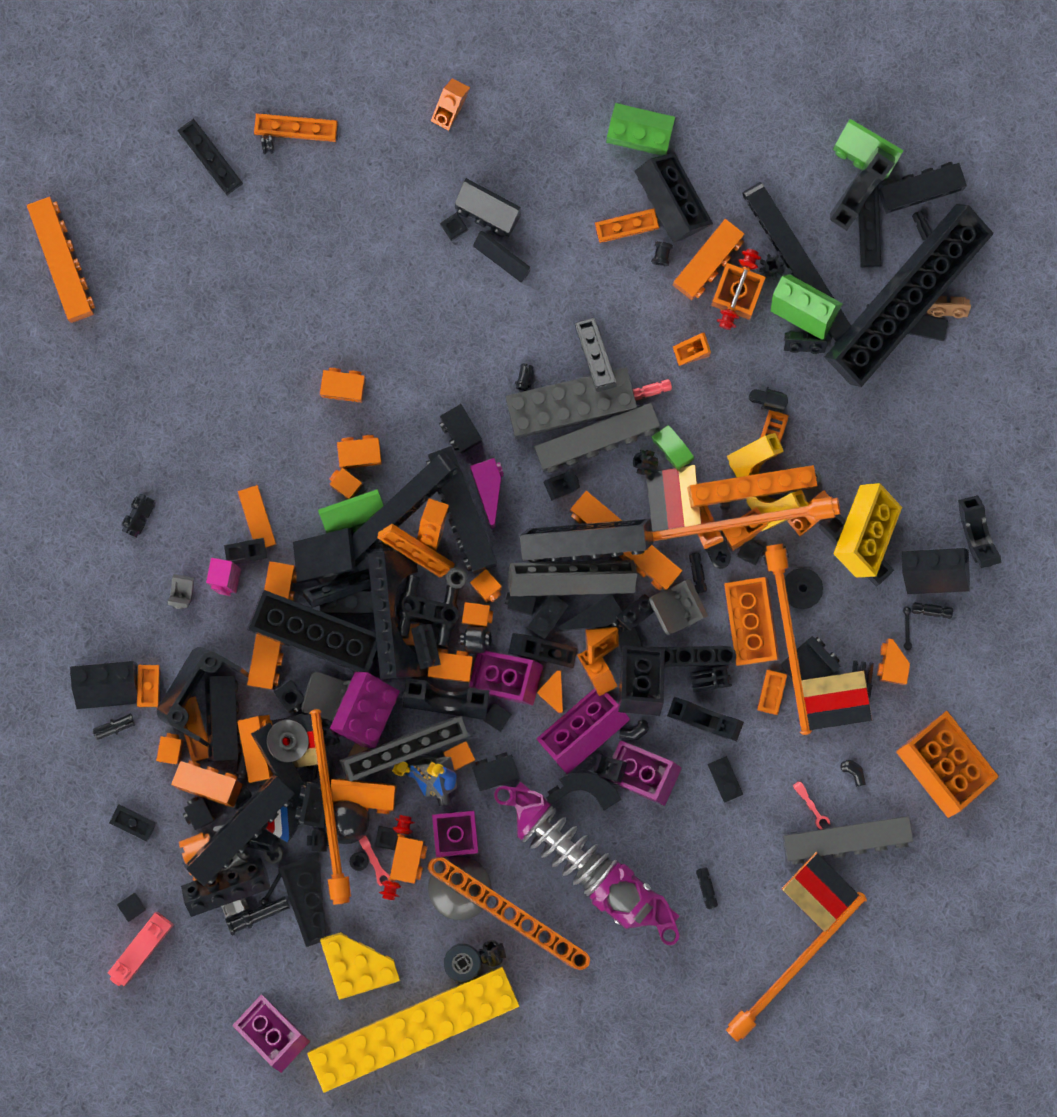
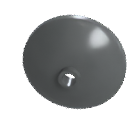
(447, 900)

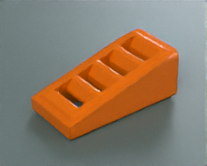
(778, 416)

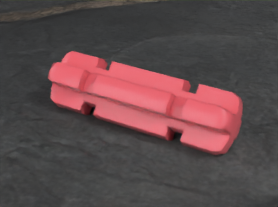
(652, 389)

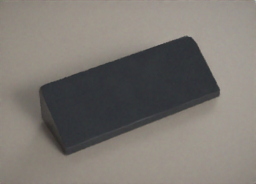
(501, 256)

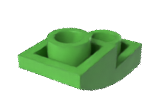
(673, 447)

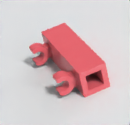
(140, 949)

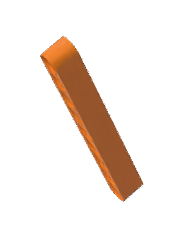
(518, 917)

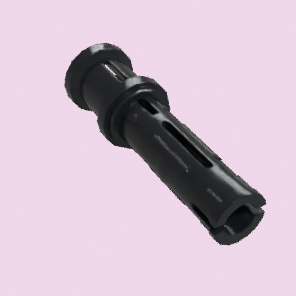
(247, 918)

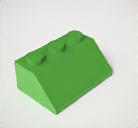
(640, 129)
(859, 143)
(804, 306)
(351, 512)

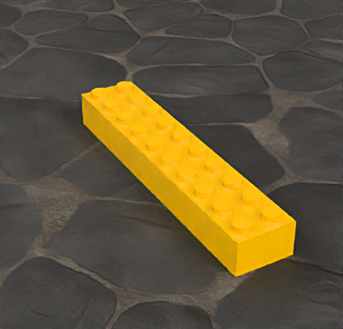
(413, 1029)

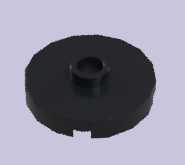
(813, 586)

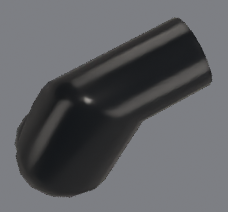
(636, 732)
(854, 769)

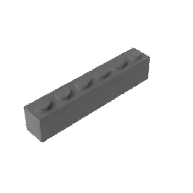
(597, 437)
(572, 578)
(404, 748)
(848, 838)

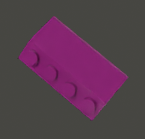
(582, 730)

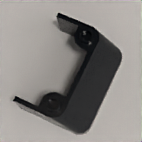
(172, 706)

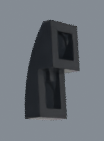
(246, 551)

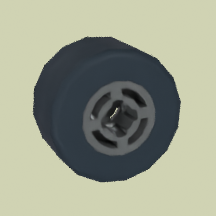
(462, 963)

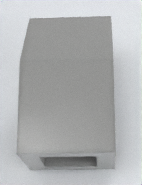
(234, 907)

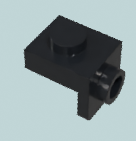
(562, 485)

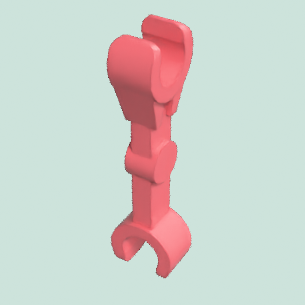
(801, 790)
(366, 845)

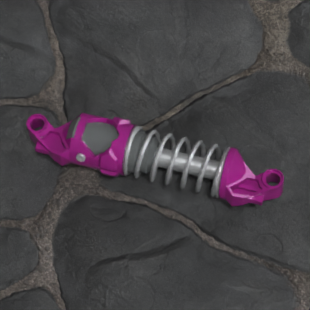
(606, 882)

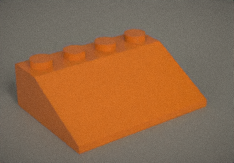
(947, 764)

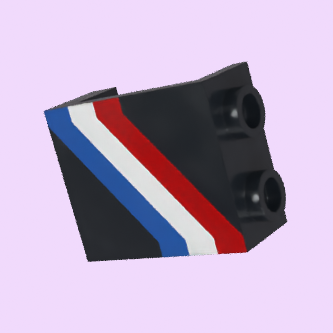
(284, 825)

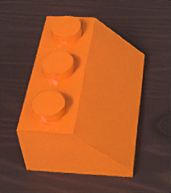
(366, 794)

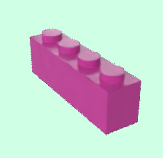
(223, 576)

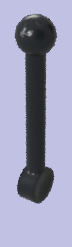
(907, 645)
(265, 900)

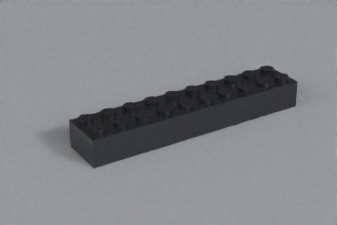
(909, 295)

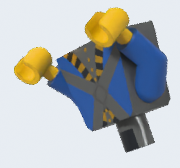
(433, 775)

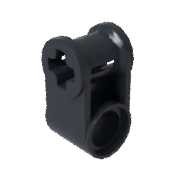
(722, 549)

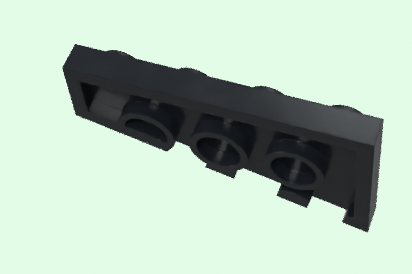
(304, 891)

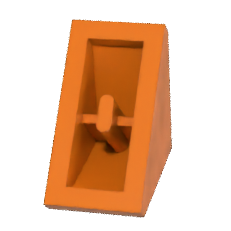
(692, 349)
(600, 642)
(552, 692)

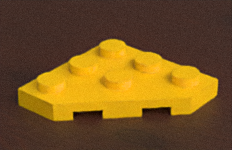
(356, 966)

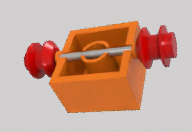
(738, 290)
(406, 859)

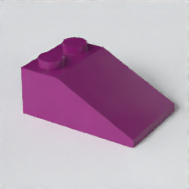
(488, 483)
(507, 677)
(646, 773)
(271, 1033)

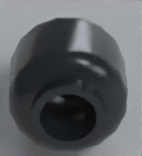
(476, 639)

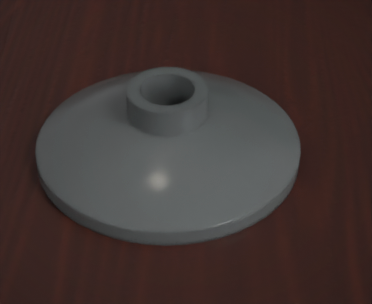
(297, 740)

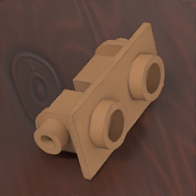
(958, 307)

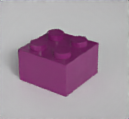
(455, 833)

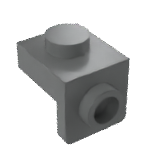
(181, 591)

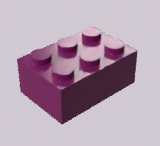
(364, 709)

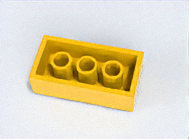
(867, 530)

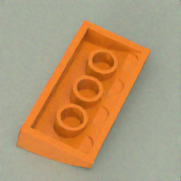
(751, 621)

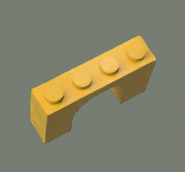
(749, 461)

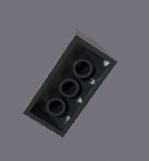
(673, 196)

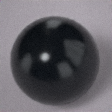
(350, 821)

